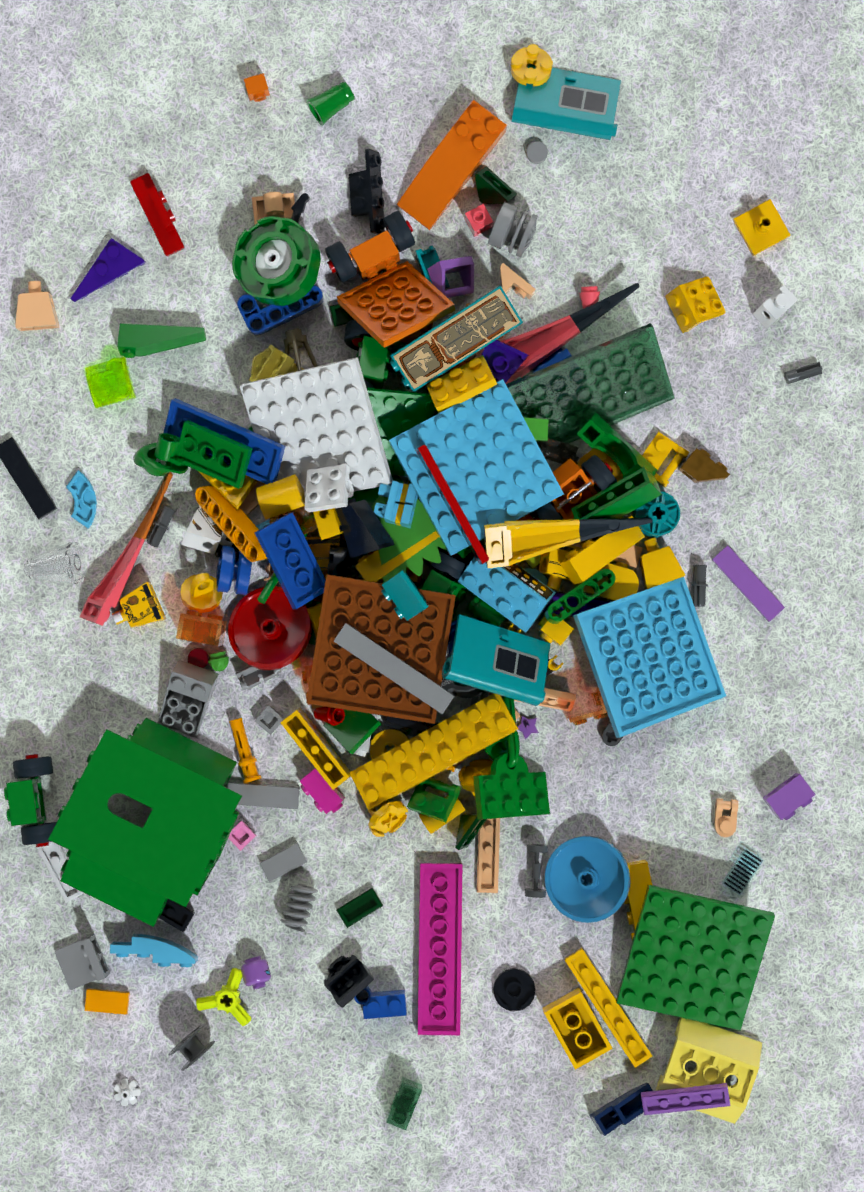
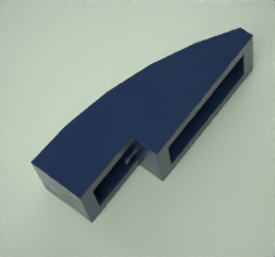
(620, 1110)

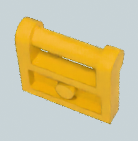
(658, 451)

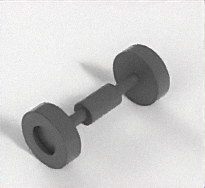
(536, 870)

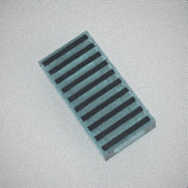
(742, 871)

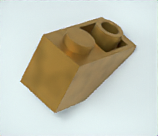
(701, 468)

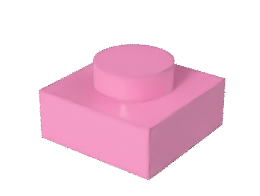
(241, 835)

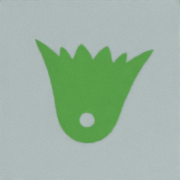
(407, 537)

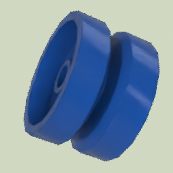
(231, 569)

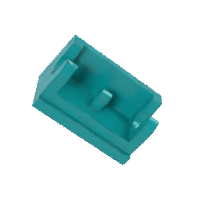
(427, 259)

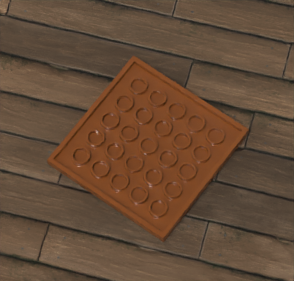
(351, 684)

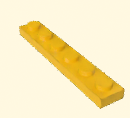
(608, 1007)

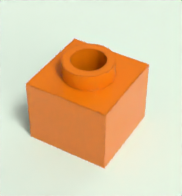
(257, 87)

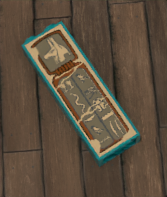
(455, 339)

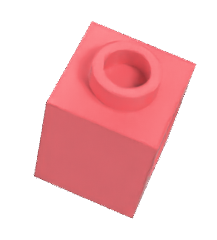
(478, 220)

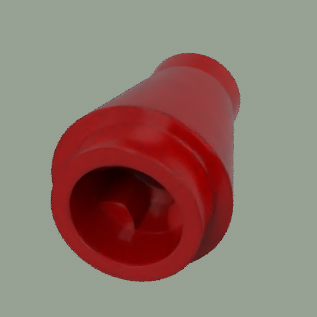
(329, 715)

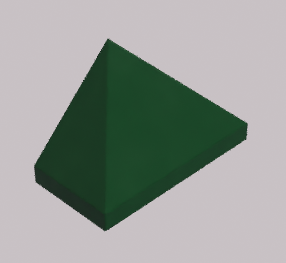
(492, 189)
(468, 829)

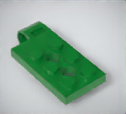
(190, 451)

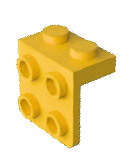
(694, 303)

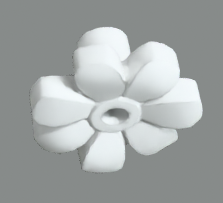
(127, 1092)

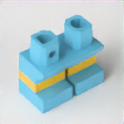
(400, 503)

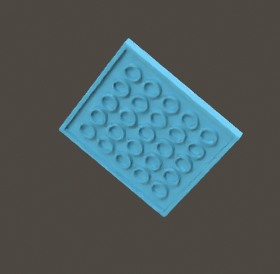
(485, 460)
(649, 656)

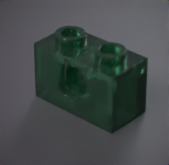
(404, 1103)

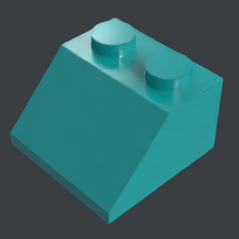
(404, 595)

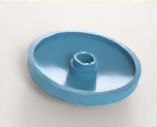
(587, 879)

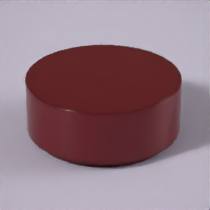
(198, 657)

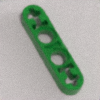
(580, 596)

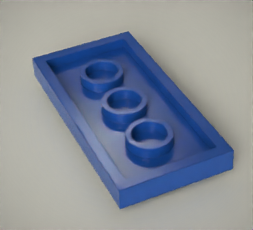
(292, 560)

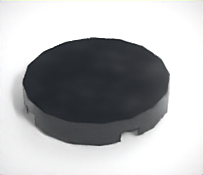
(508, 991)

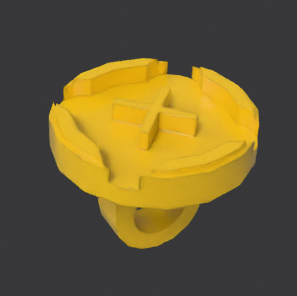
(200, 593)
(476, 768)
(387, 818)

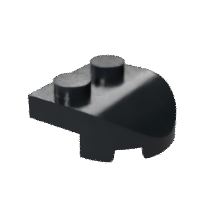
(338, 559)
(347, 979)

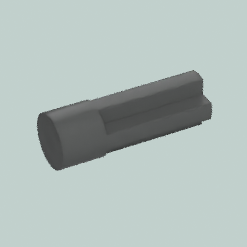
(803, 372)

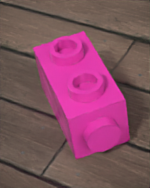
(324, 796)

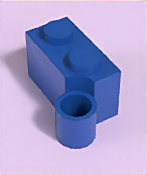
(383, 1004)

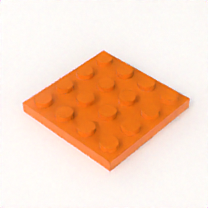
(395, 304)

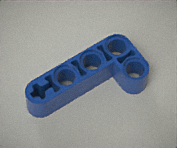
(286, 314)

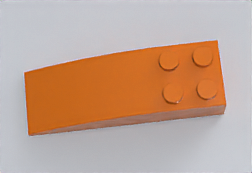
(452, 164)

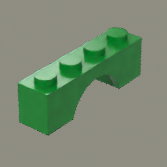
(602, 436)

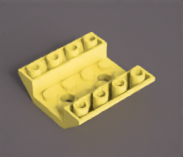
(716, 1057)

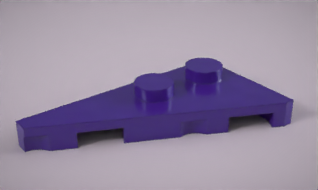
(111, 264)

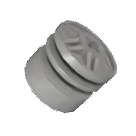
(512, 229)

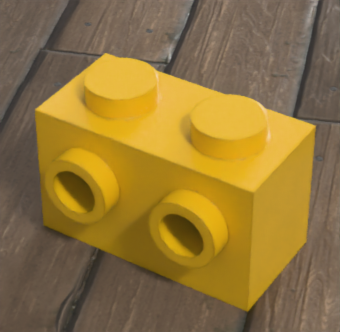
(554, 632)

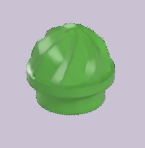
(218, 661)

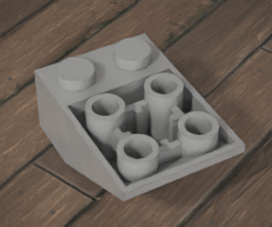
(187, 698)

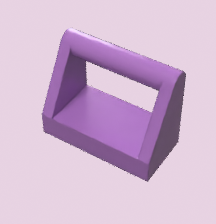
(463, 265)

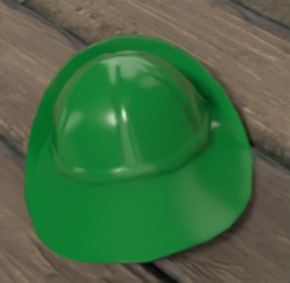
(145, 458)

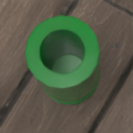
(485, 612)

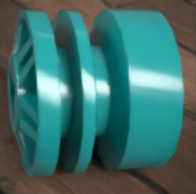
(667, 521)

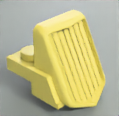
(271, 363)

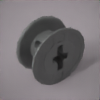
(191, 1048)

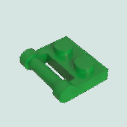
(431, 804)

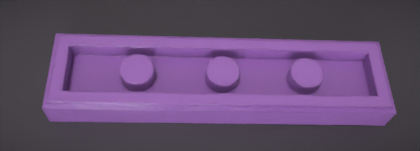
(748, 583)
(685, 1099)

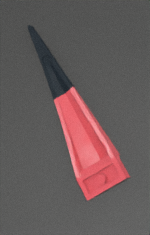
(549, 338)

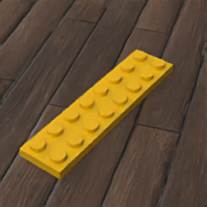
(433, 750)

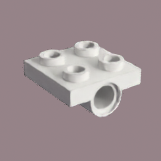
(328, 488)

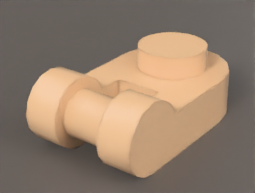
(725, 825)

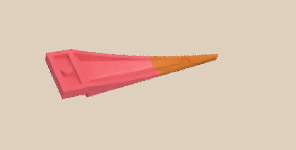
(112, 585)

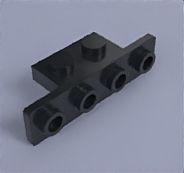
(367, 192)

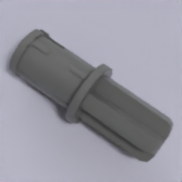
(160, 526)
(699, 585)

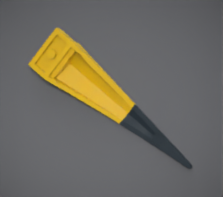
(520, 540)

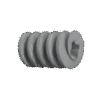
(298, 907)

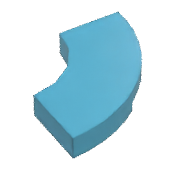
(84, 499)

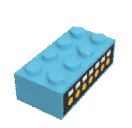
(508, 591)

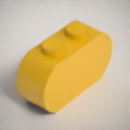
(625, 583)

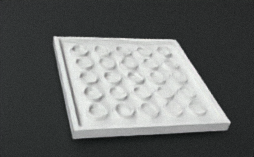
(322, 421)

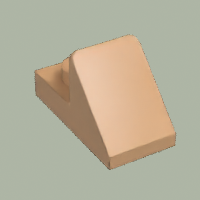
(511, 279)

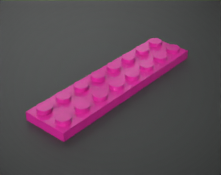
(440, 949)

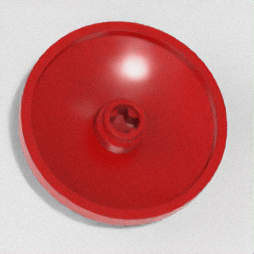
(269, 633)

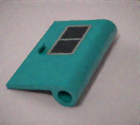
(570, 104)
(500, 667)

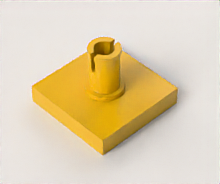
(761, 227)

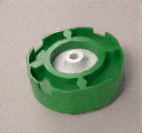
(276, 261)

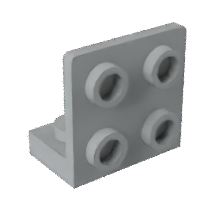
(82, 962)

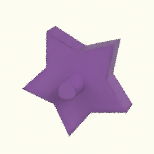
(527, 726)

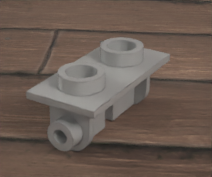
(251, 676)

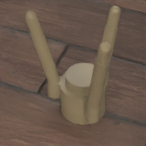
(295, 339)

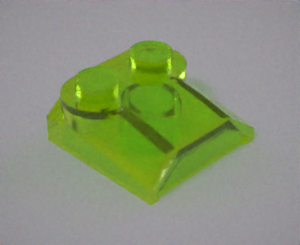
(110, 382)

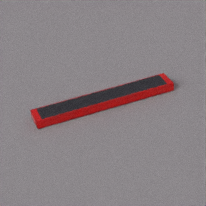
(452, 504)

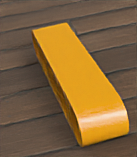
(231, 521)

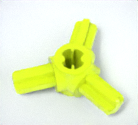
(232, 991)

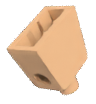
(35, 309)

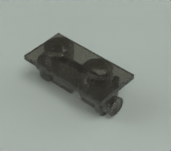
(558, 451)

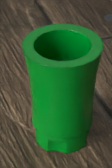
(330, 102)

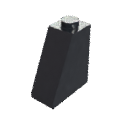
(362, 528)

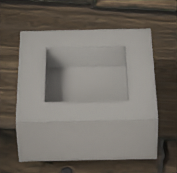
(269, 719)

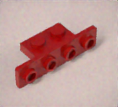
(157, 214)

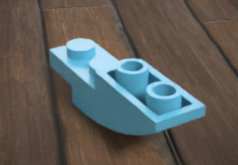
(163, 950)

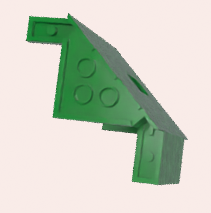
(182, 837)

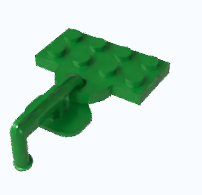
(510, 786)

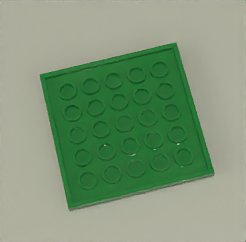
(695, 957)

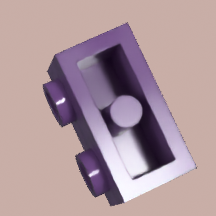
(789, 797)

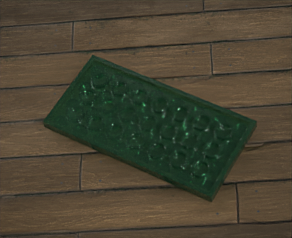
(609, 379)

